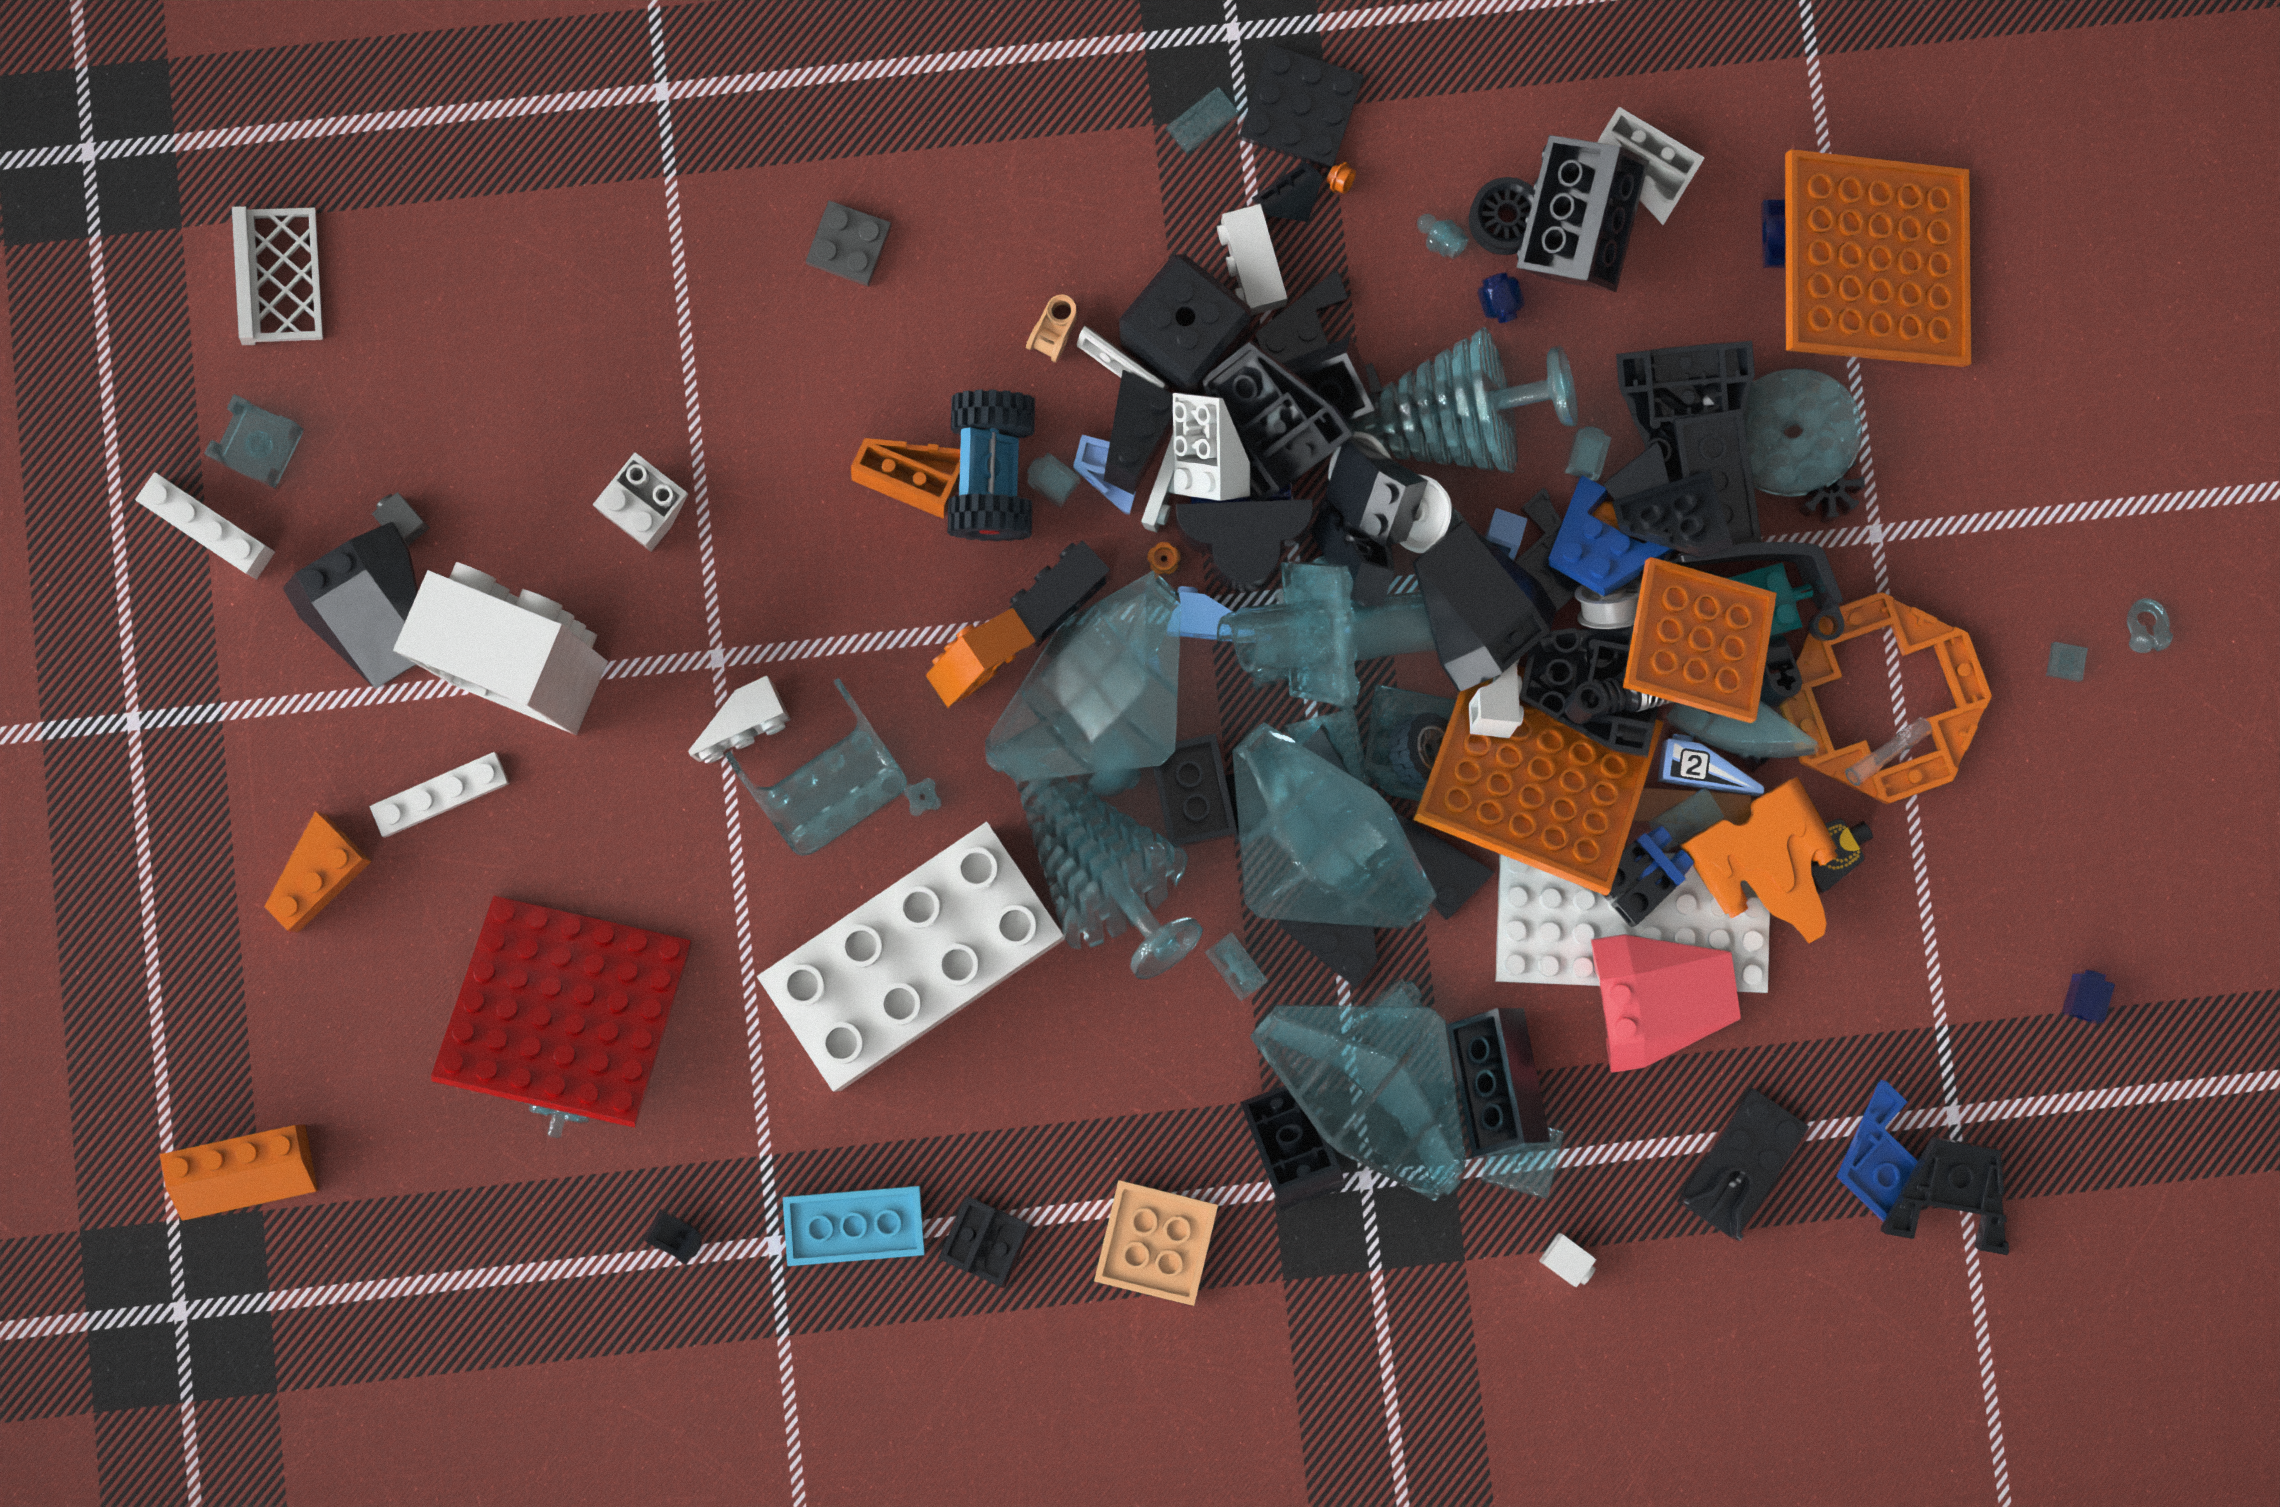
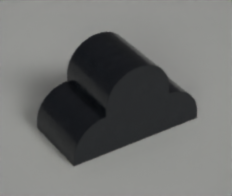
(1243, 537)
(1291, 1149)

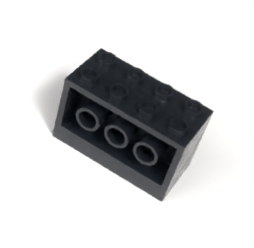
(1582, 213)

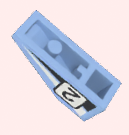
(1698, 766)

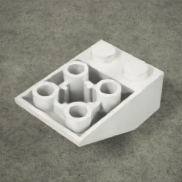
(1207, 450)
(745, 715)

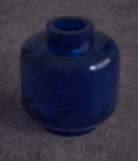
(1501, 297)

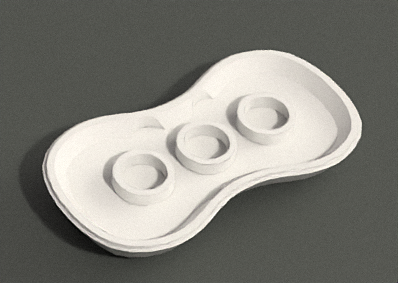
(1434, 509)

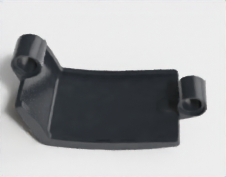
(1811, 566)

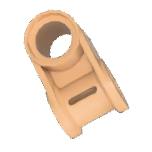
(1050, 333)

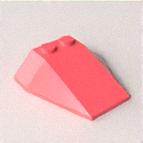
(1661, 996)

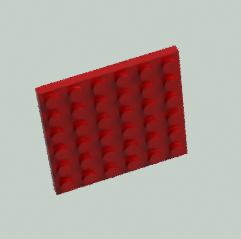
(562, 1011)

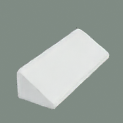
(1114, 358)

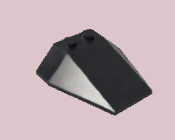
(1277, 417)
(360, 601)

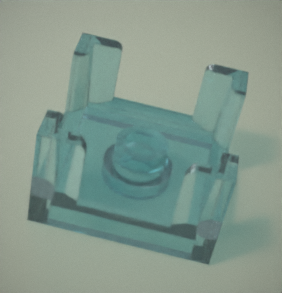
(256, 442)

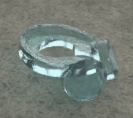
(2140, 639)

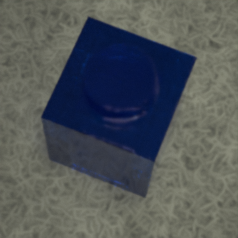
(2088, 997)

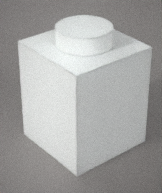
(1569, 1261)

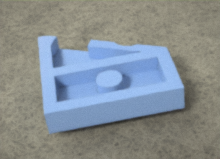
(1091, 465)

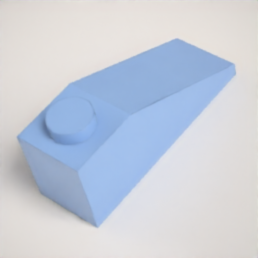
(1199, 614)

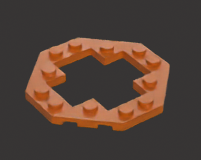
(1950, 730)

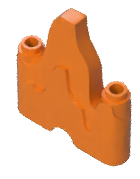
(1771, 855)

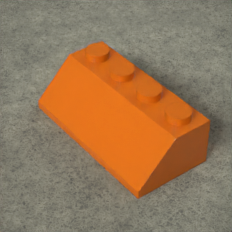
(239, 1172)

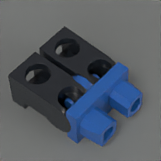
(1653, 871)

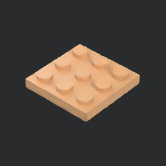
(1156, 1242)

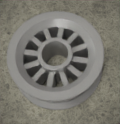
(1611, 611)

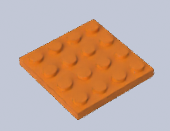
(1700, 640)

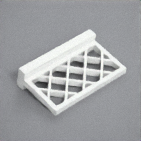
(247, 274)

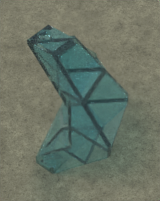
(1098, 691)
(1320, 841)
(1373, 1086)

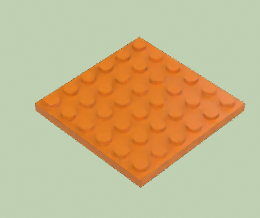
(1877, 259)
(1536, 795)

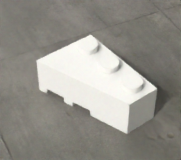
(1669, 165)

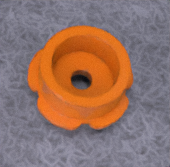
(1341, 178)
(1164, 549)

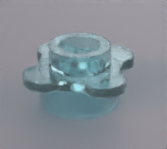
(914, 791)

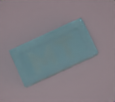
(1202, 120)
(1688, 817)

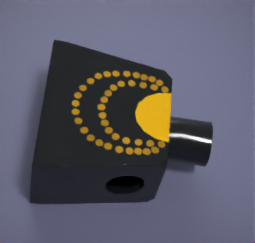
(1848, 853)

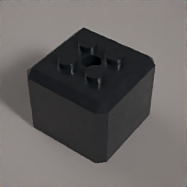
(1180, 352)

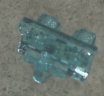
(1236, 966)

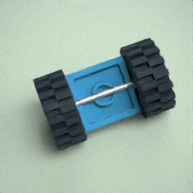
(989, 465)

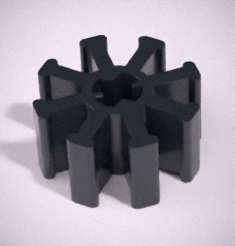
(1836, 496)

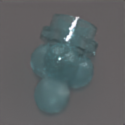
(1444, 236)

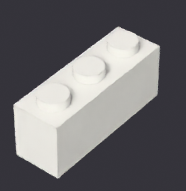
(1252, 259)

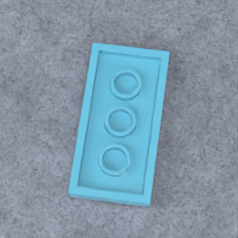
(853, 1226)

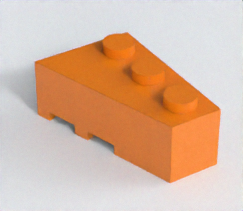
(976, 655)
(315, 873)

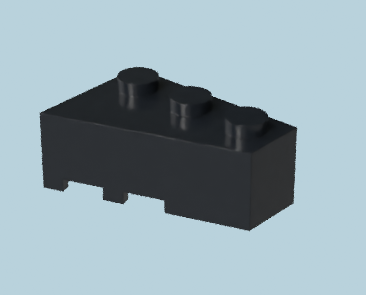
(1138, 431)

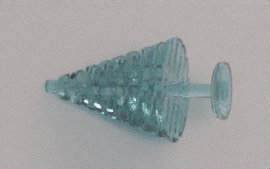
(1464, 407)
(1102, 868)

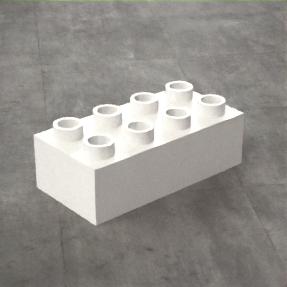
(503, 646)
(911, 957)

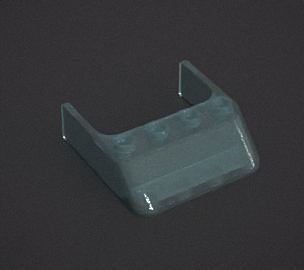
(831, 789)

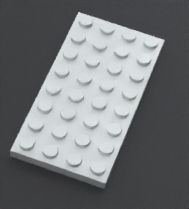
(1550, 922)

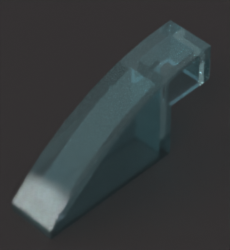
(1765, 737)

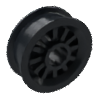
(1480, 231)

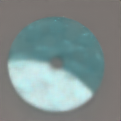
(1828, 437)

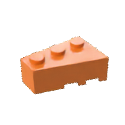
(909, 472)

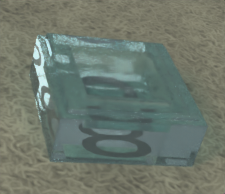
(2066, 662)

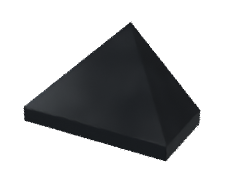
(1292, 194)

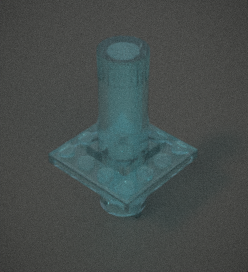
(1324, 632)

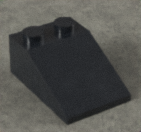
(1375, 493)

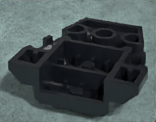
(1683, 384)
(1578, 656)

